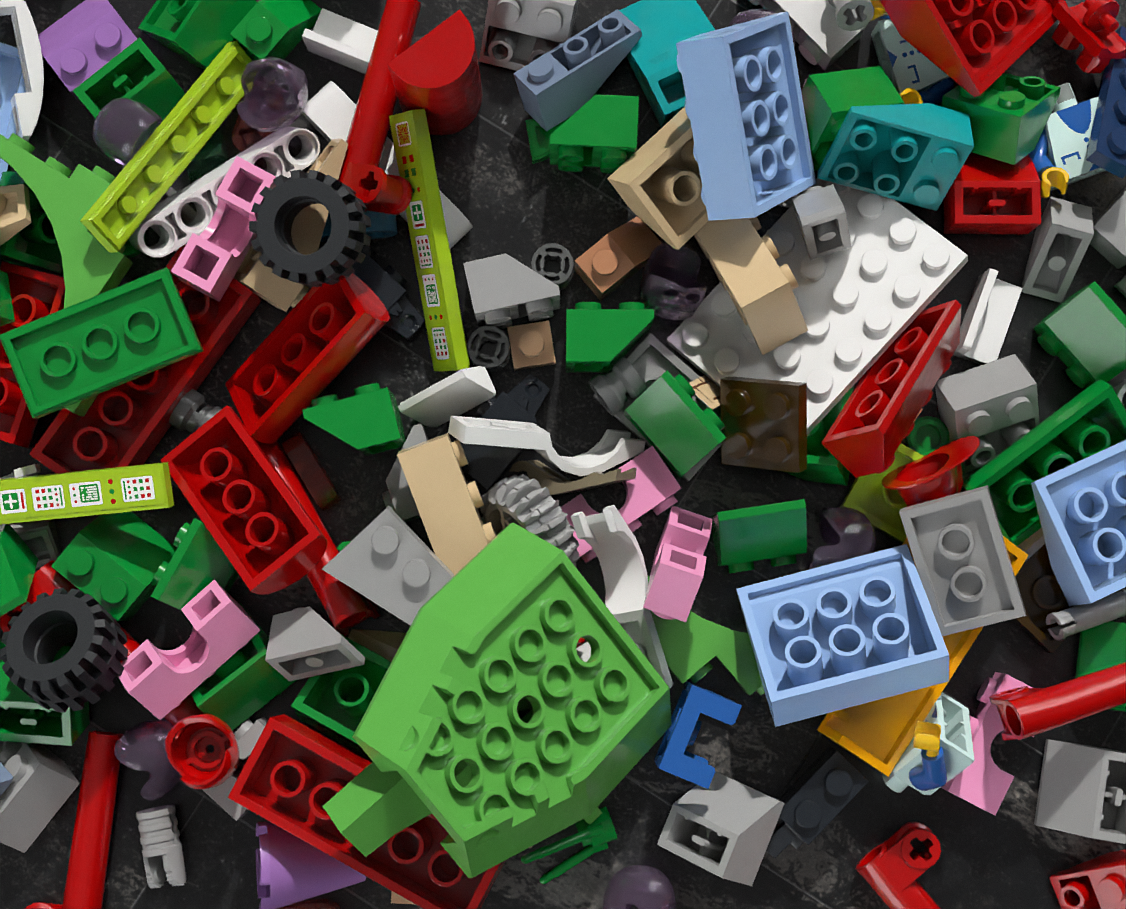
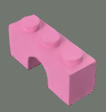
(217, 253)
(650, 489)
(678, 564)
(167, 677)
(983, 780)

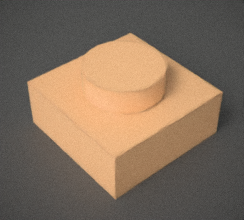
(531, 345)

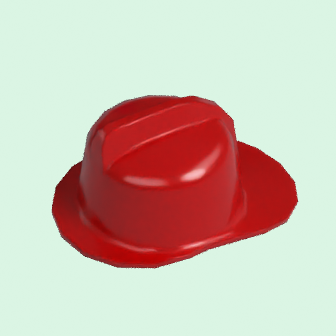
(934, 474)

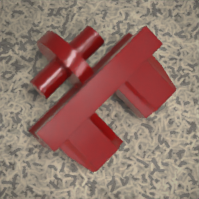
(1094, 27)

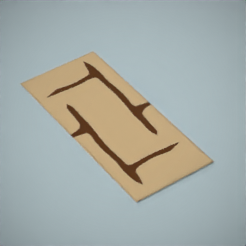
(707, 391)

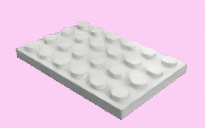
(849, 300)

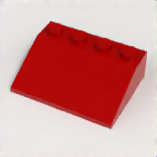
(972, 37)

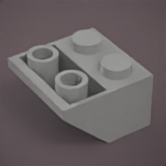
(525, 30)
(509, 290)
(991, 403)
(1083, 791)
(35, 794)
(722, 828)

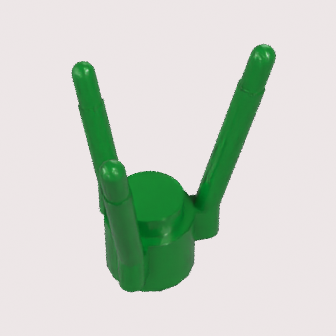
(594, 835)

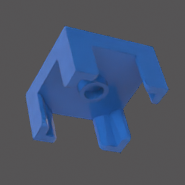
(684, 730)

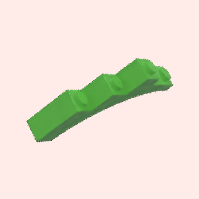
(85, 261)
(694, 643)
(383, 804)

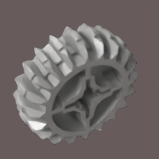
(532, 508)

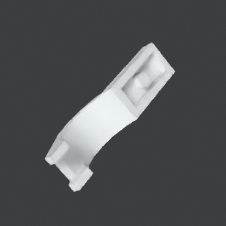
(611, 450)
(624, 580)

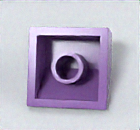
(84, 41)

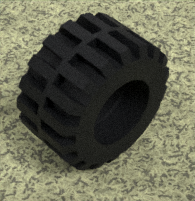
(276, 221)
(42, 632)

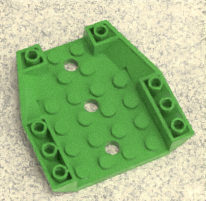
(454, 691)

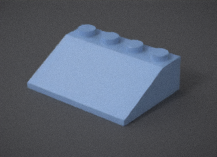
(746, 116)
(1086, 524)
(843, 635)

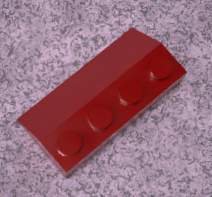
(894, 392)

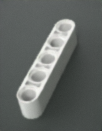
(332, 115)
(202, 191)

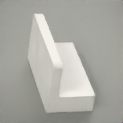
(341, 40)
(987, 318)

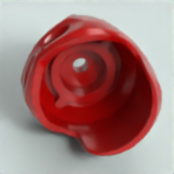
(189, 753)

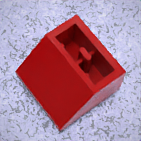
(993, 198)
(1093, 884)

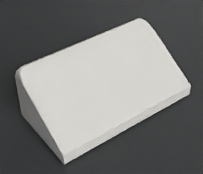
(450, 397)

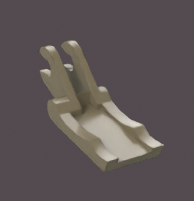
(563, 485)

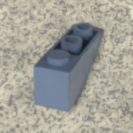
(573, 71)

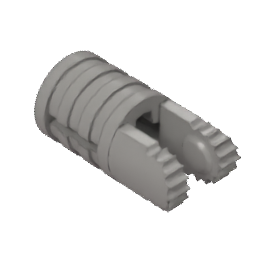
(161, 846)

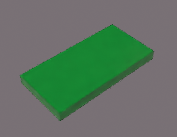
(100, 343)

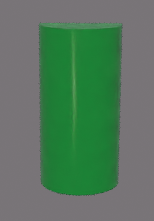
(1070, 434)

